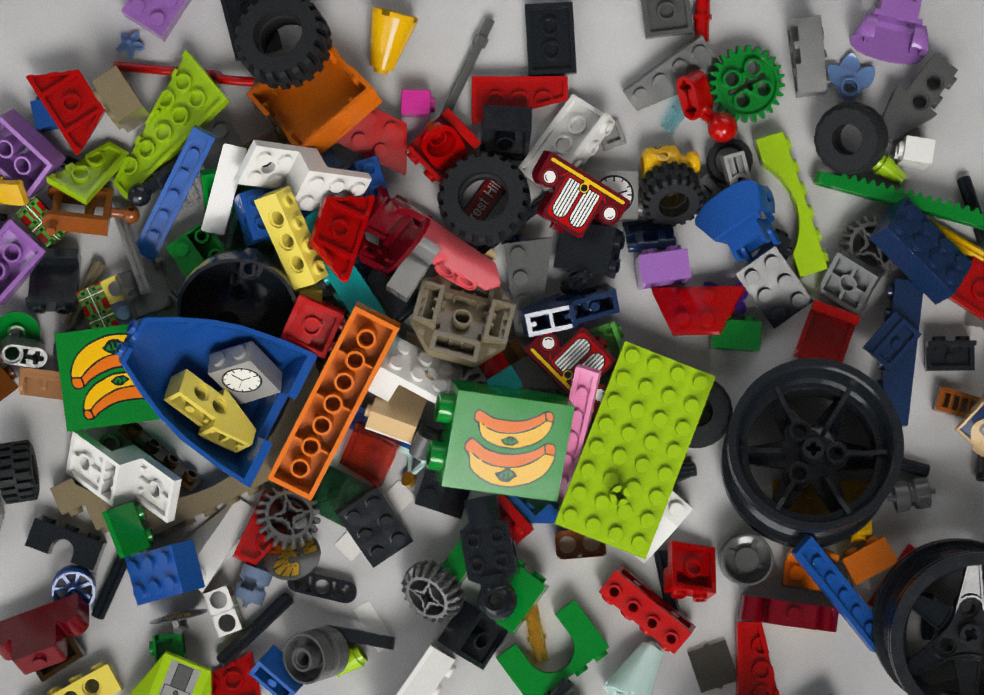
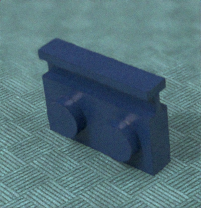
(891, 341)

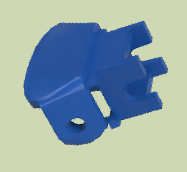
(735, 218)

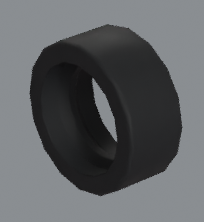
(711, 163)

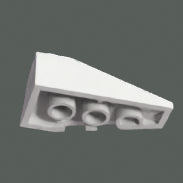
(219, 537)

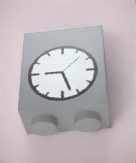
(627, 185)
(245, 372)

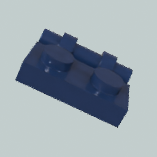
(647, 235)

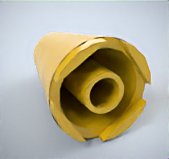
(389, 37)

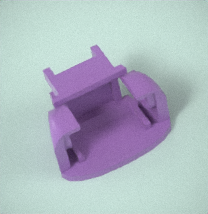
(893, 33)

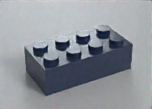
(921, 251)

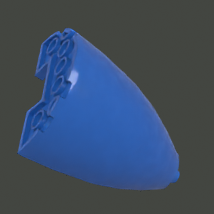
(167, 345)

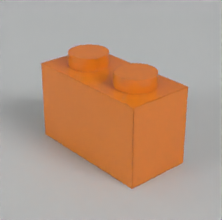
(867, 560)

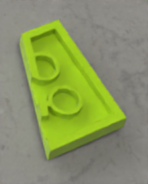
(90, 174)

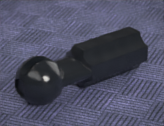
(140, 193)

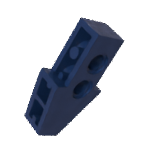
(568, 310)

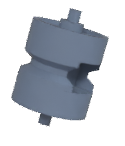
(252, 585)

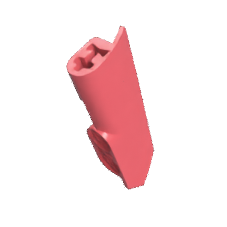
(460, 261)

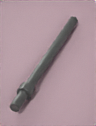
(479, 42)

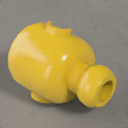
(659, 154)

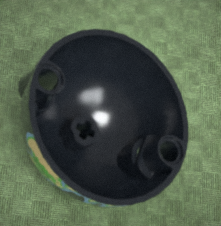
(239, 290)

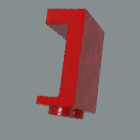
(417, 156)
(826, 333)

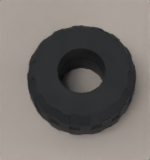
(829, 144)
(719, 420)

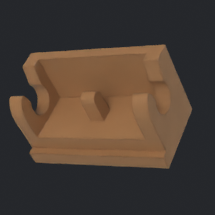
(40, 383)

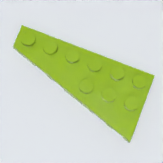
(187, 101)

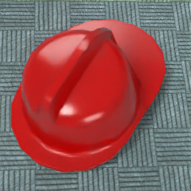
(442, 145)

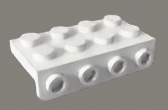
(571, 135)

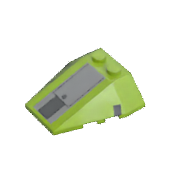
(175, 677)

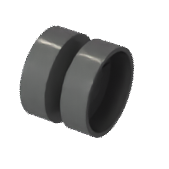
(746, 559)
(315, 655)

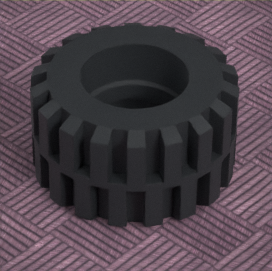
(667, 180)
(18, 472)

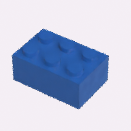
(165, 572)

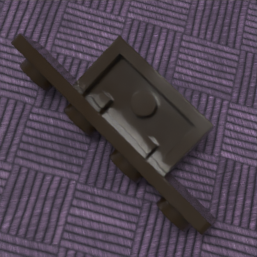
(153, 448)

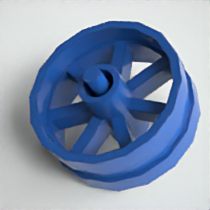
(73, 585)

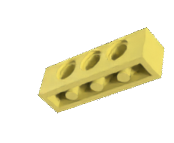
(291, 237)
(105, 675)

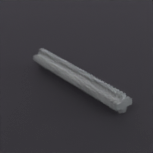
(134, 256)

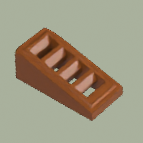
(940, 397)

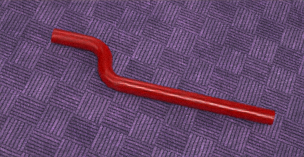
(167, 70)

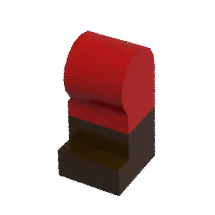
(512, 353)

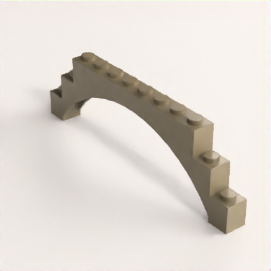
(72, 496)

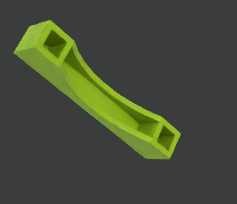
(775, 157)

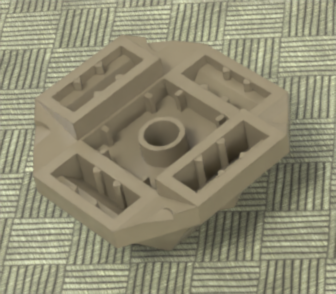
(484, 315)

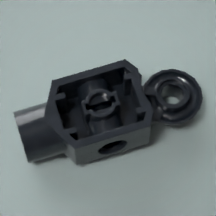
(490, 555)

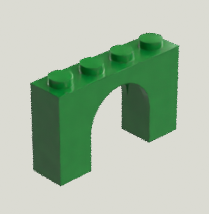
(527, 586)
(587, 646)

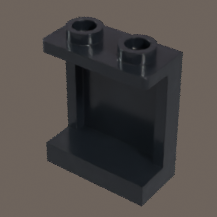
(595, 251)
(55, 282)

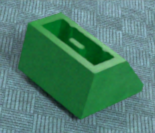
(193, 248)

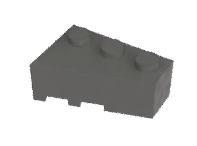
(808, 56)

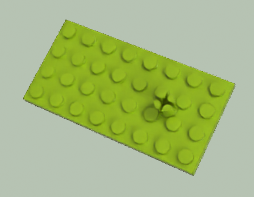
(634, 450)

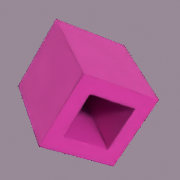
(417, 104)

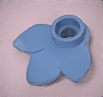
(850, 74)

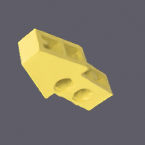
(215, 412)

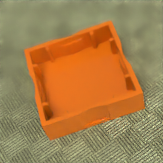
(319, 109)

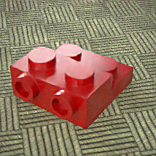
(314, 325)
(690, 571)

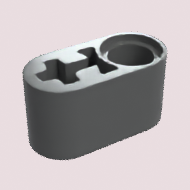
(30, 346)

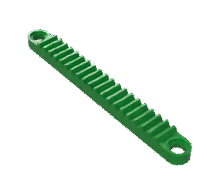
(891, 197)

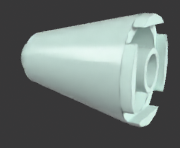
(637, 672)

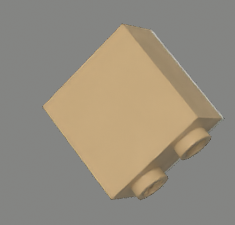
(398, 416)

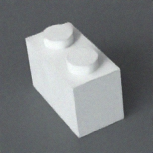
(914, 152)

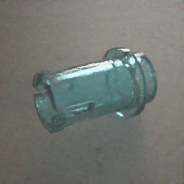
(674, 119)

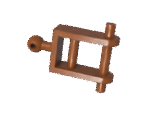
(85, 223)

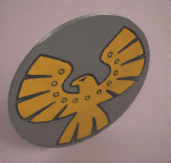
(294, 563)
(181, 616)

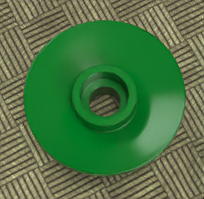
(24, 322)

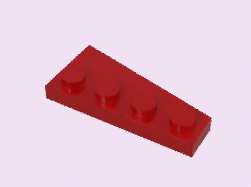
(516, 91)
(753, 664)
(235, 678)

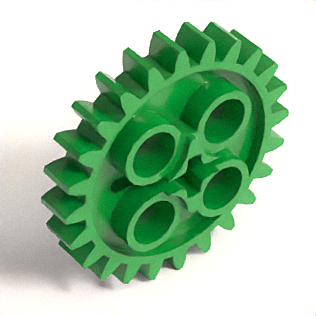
(737, 64)

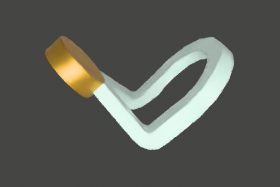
(409, 478)

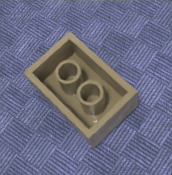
(119, 100)

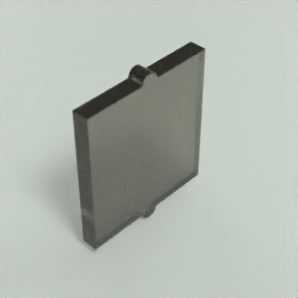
(712, 666)

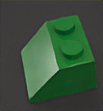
(128, 529)

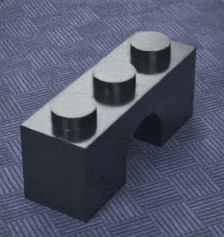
(46, 534)

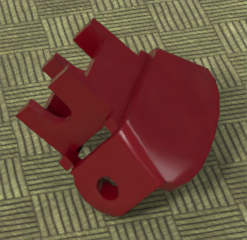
(399, 227)

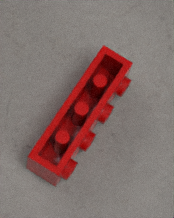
(647, 609)

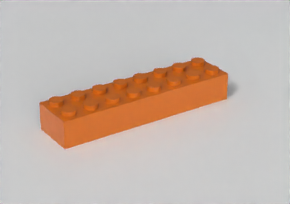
(334, 400)

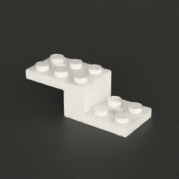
(301, 170)
(408, 367)
(123, 475)

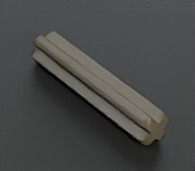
(92, 278)

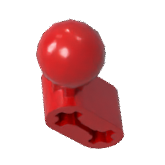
(698, 103)

